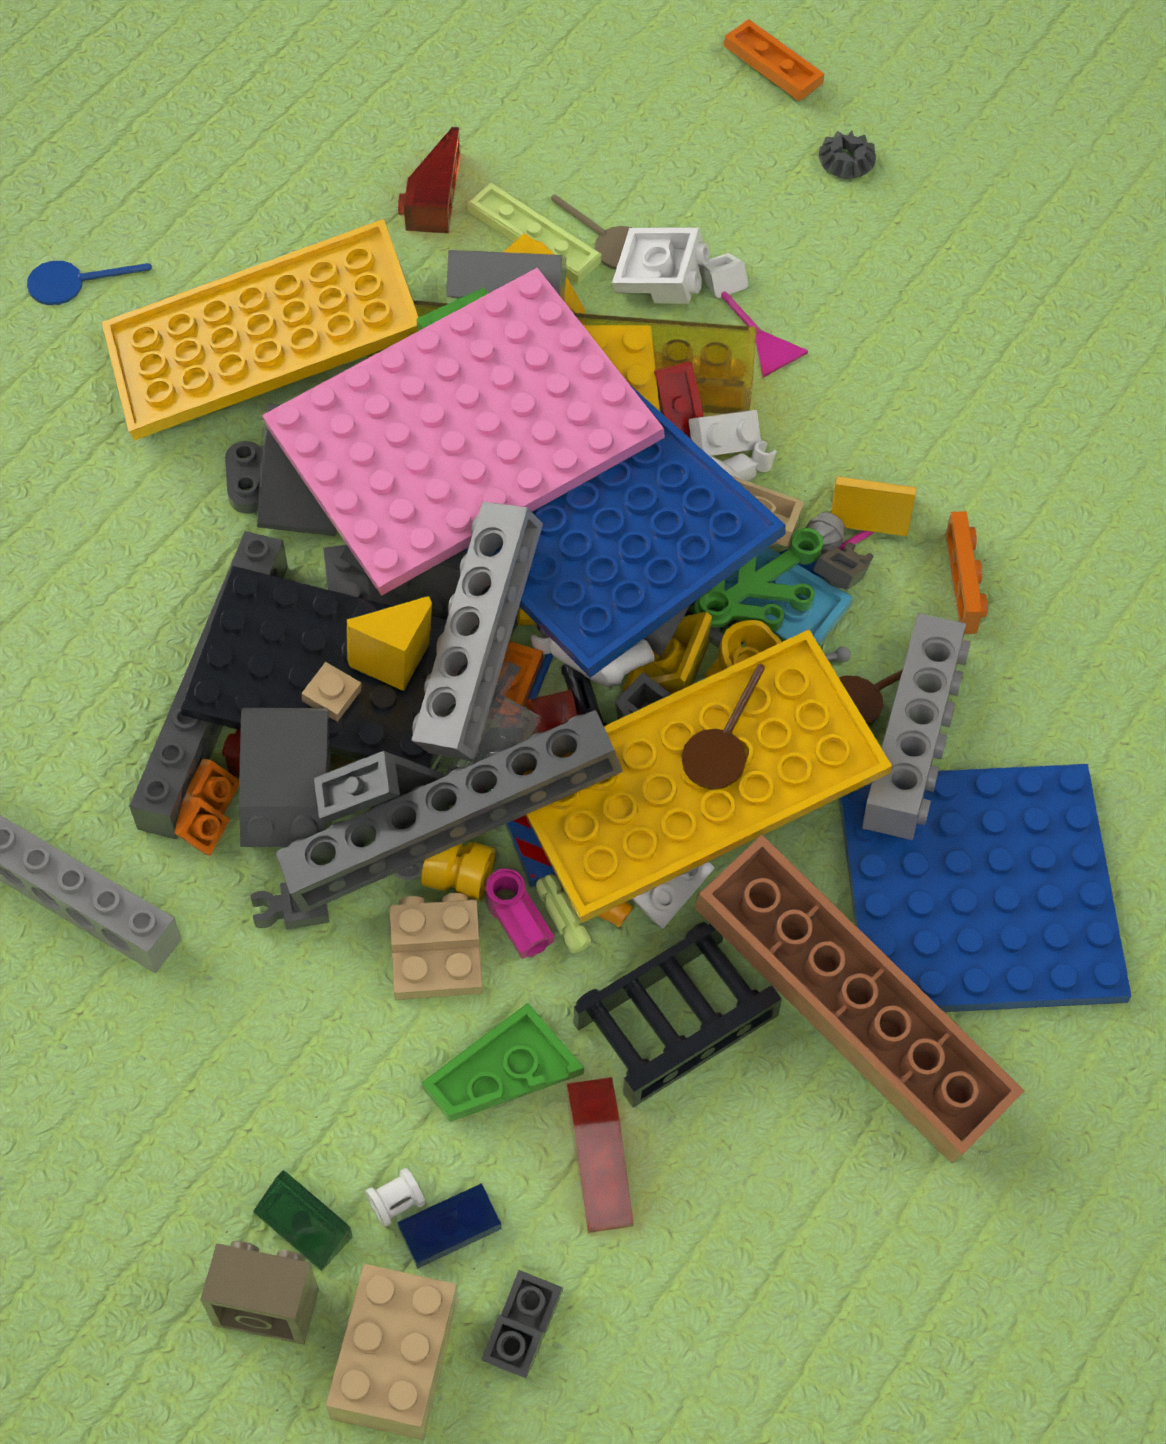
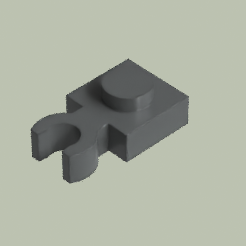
(844, 567)
(285, 907)

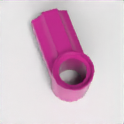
(517, 915)

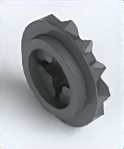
(841, 163)

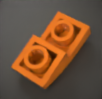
(203, 807)

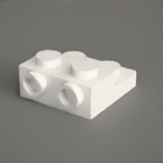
(662, 263)

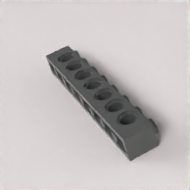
(185, 739)
(439, 830)

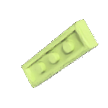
(515, 218)

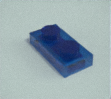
(449, 1225)

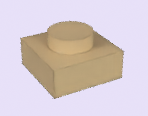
(331, 690)

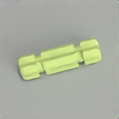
(563, 914)

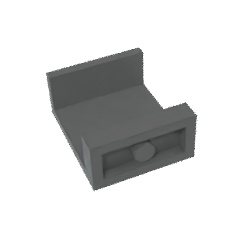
(369, 783)

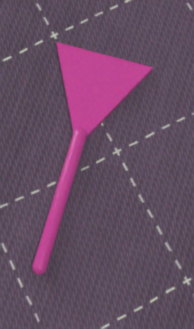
(771, 350)

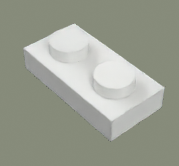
(726, 432)

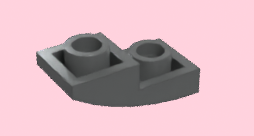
(522, 1324)

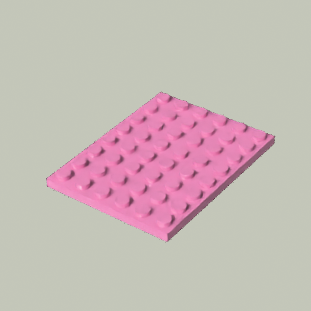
(473, 409)

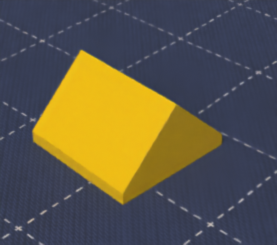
(873, 505)
(390, 641)
(681, 657)

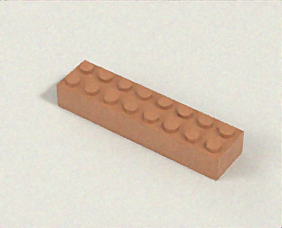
(858, 999)

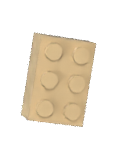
(393, 1352)

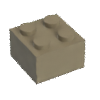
(260, 1292)

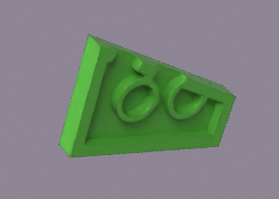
(502, 1066)

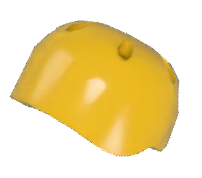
(753, 633)

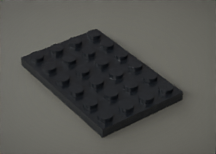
(272, 643)

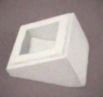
(724, 274)

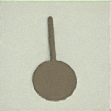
(610, 241)

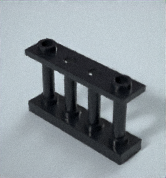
(680, 1053)

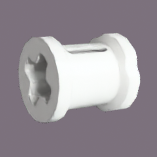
(395, 1197)

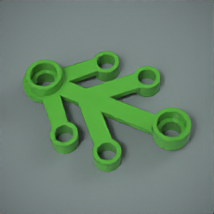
(757, 585)

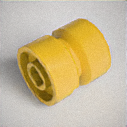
(462, 868)

